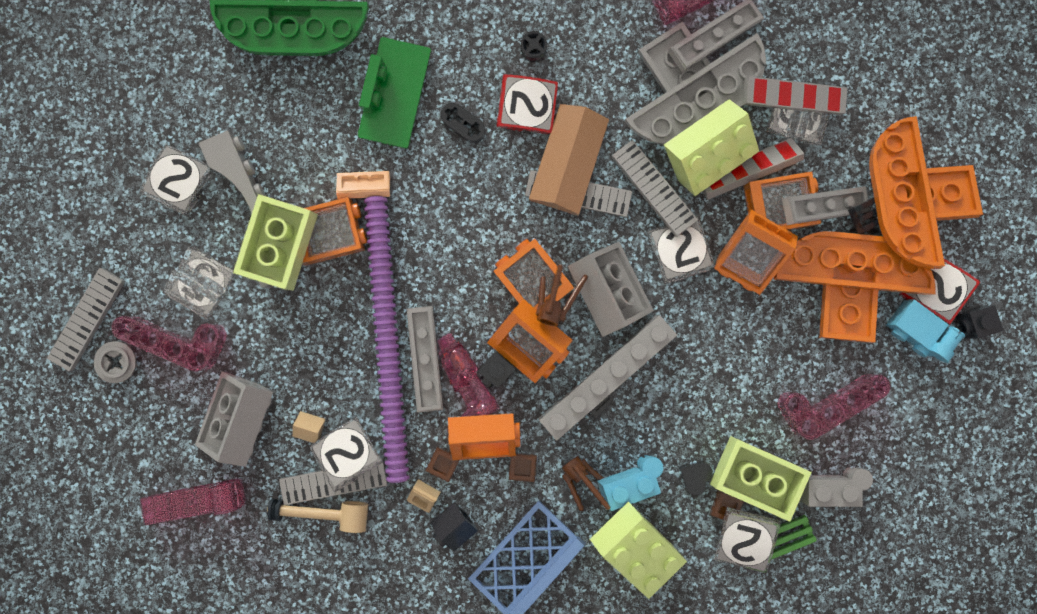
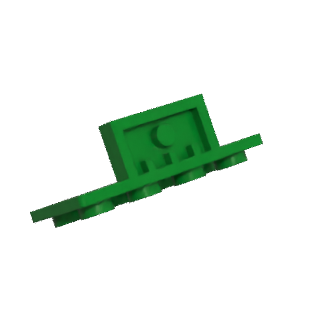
(393, 92)

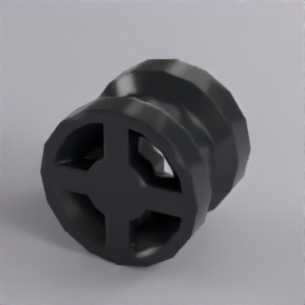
(533, 41)

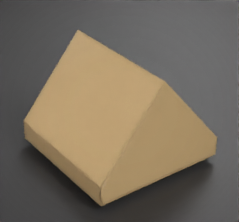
(308, 427)
(423, 496)

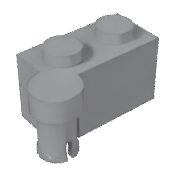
(837, 489)

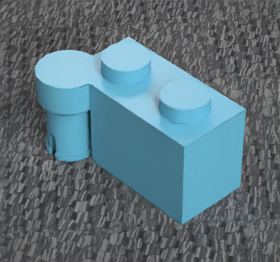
(924, 331)
(632, 484)

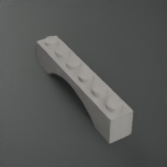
(225, 156)
(607, 377)

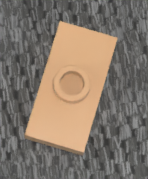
(363, 184)

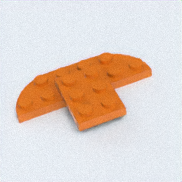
(916, 197)
(851, 275)

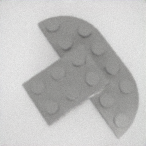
(695, 91)

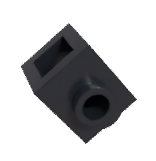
(979, 322)
(495, 370)
(453, 527)

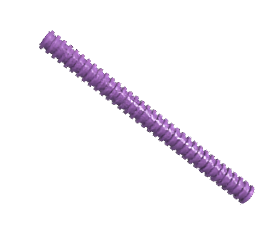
(386, 339)

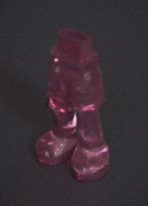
(464, 379)

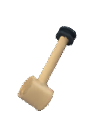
(351, 516)

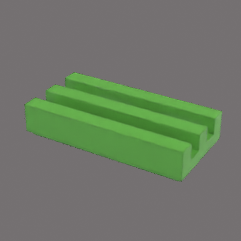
(810, 538)

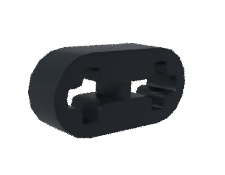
(467, 118)

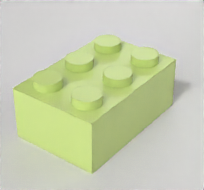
(712, 147)
(275, 242)
(760, 478)
(638, 550)

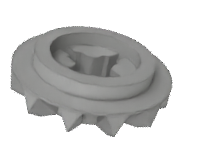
(103, 362)

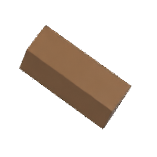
(569, 158)

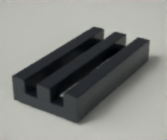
(857, 220)

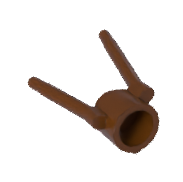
(550, 311)
(576, 471)

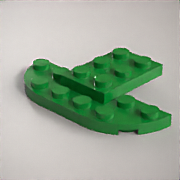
(289, 25)

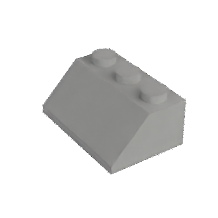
(611, 289)
(233, 419)

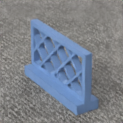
(547, 573)

